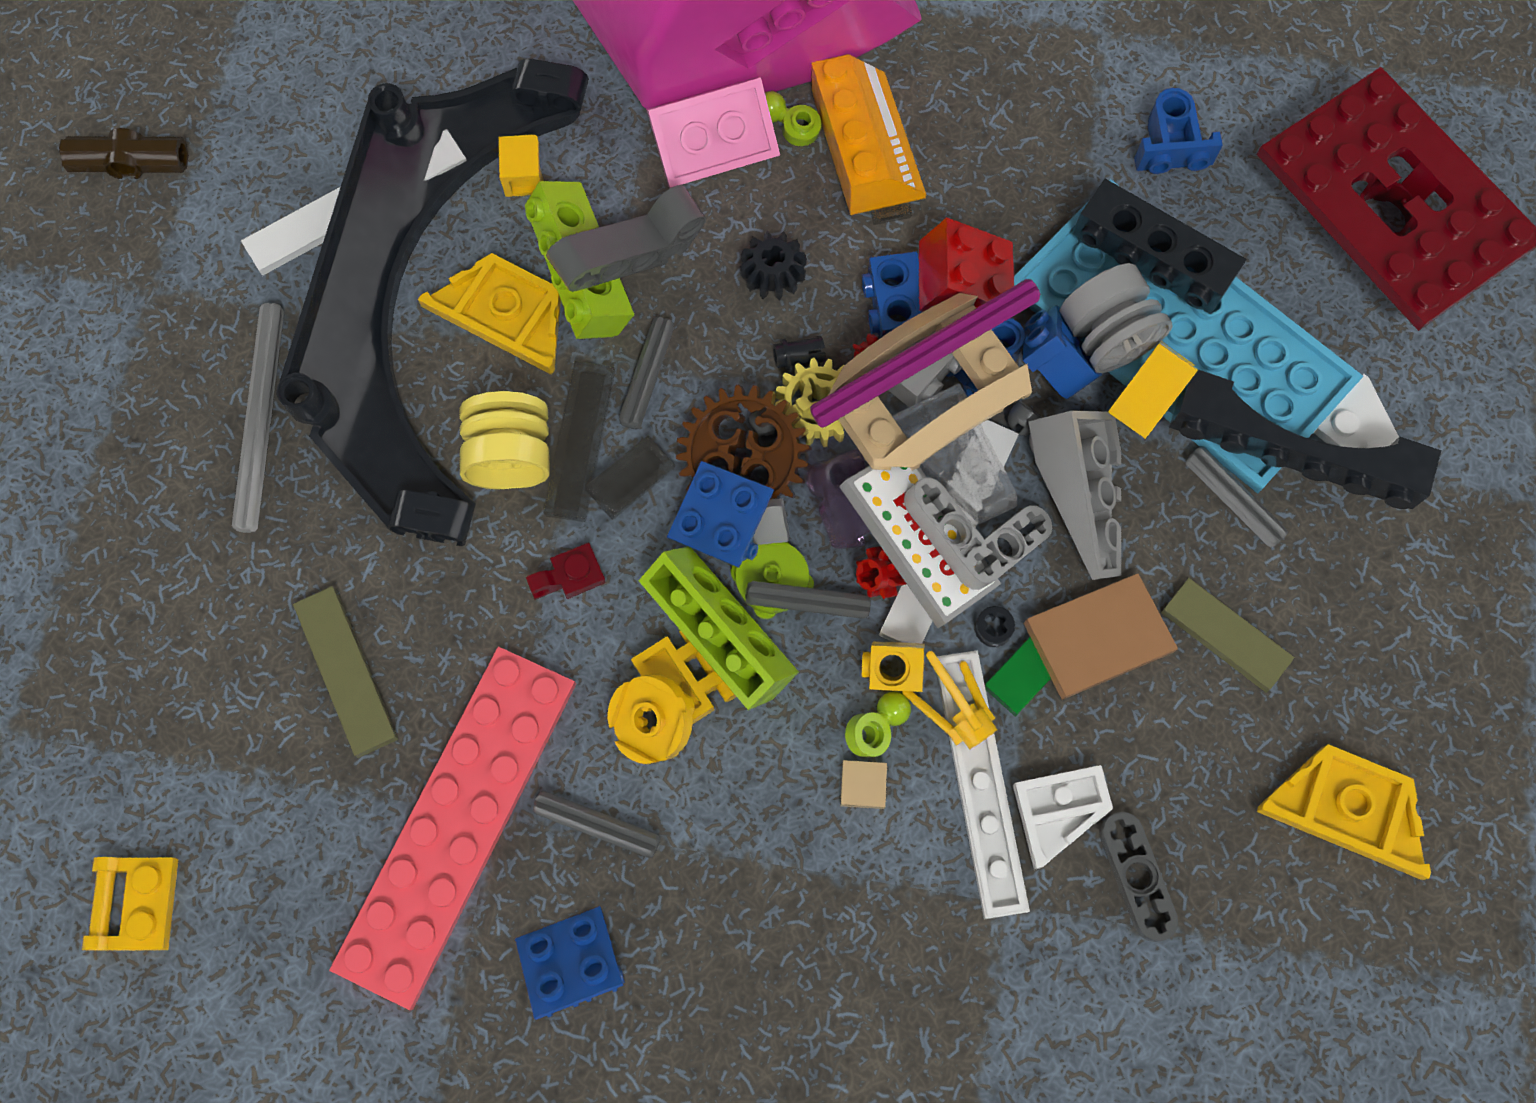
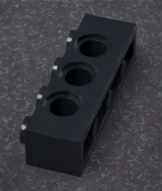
(1152, 227)

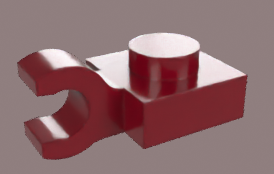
(573, 572)

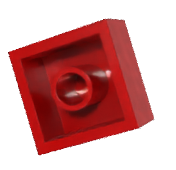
(963, 261)

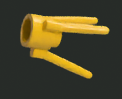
(972, 722)

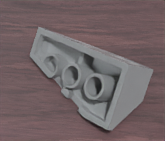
(1076, 463)

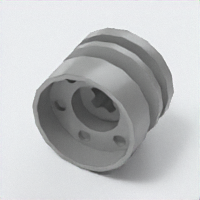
(1115, 318)

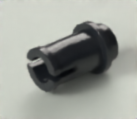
(790, 353)

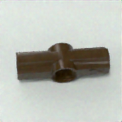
(124, 154)

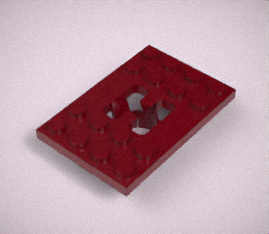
(1437, 253)

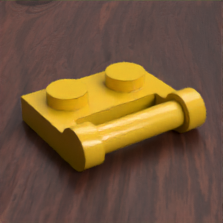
(145, 908)

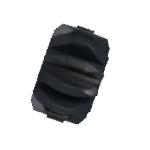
(787, 268)

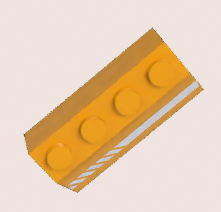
(864, 134)

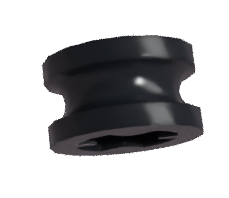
(981, 626)

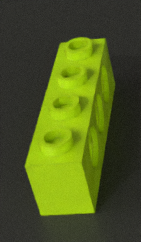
(561, 211)
(718, 626)

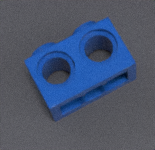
(891, 300)

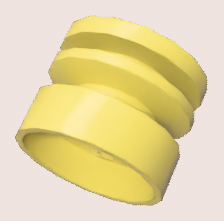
(504, 440)

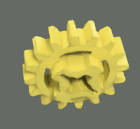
(812, 382)

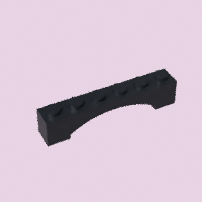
(1394, 473)

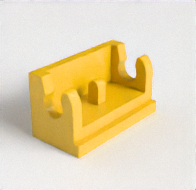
(1153, 389)

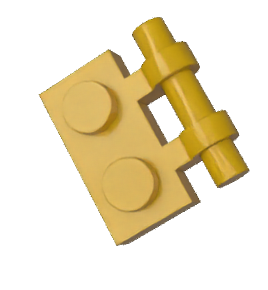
(667, 661)

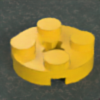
(673, 715)

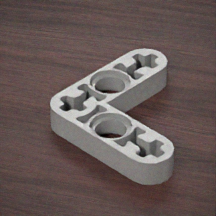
(972, 546)

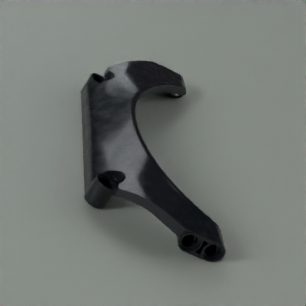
(347, 317)

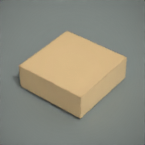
(863, 784)

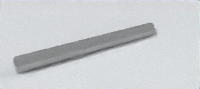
(258, 418)

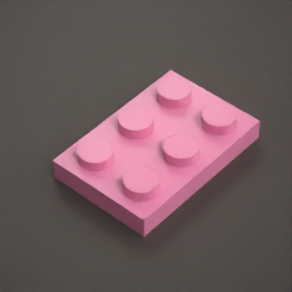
(713, 132)

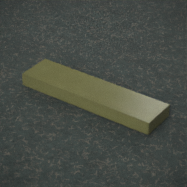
(345, 672)

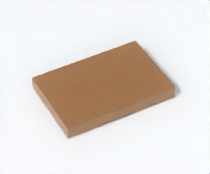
(1100, 636)

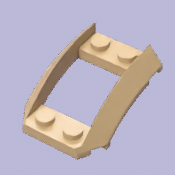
(982, 359)

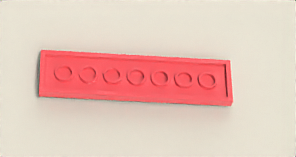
(453, 829)

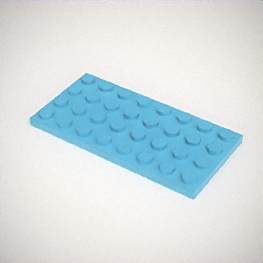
(1244, 340)

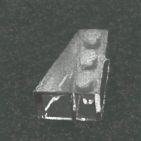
(966, 465)

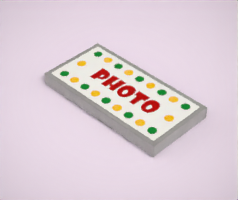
(881, 505)

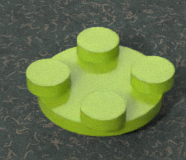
(773, 564)

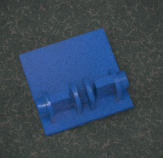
(721, 514)
(568, 963)

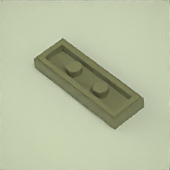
(1227, 635)

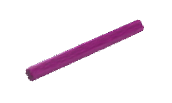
(925, 353)

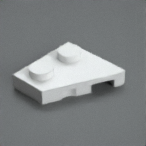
(1358, 420)
(1060, 809)

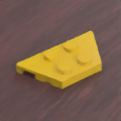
(503, 308)
(1354, 807)

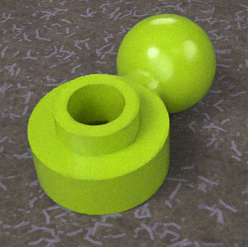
(791, 130)
(892, 710)

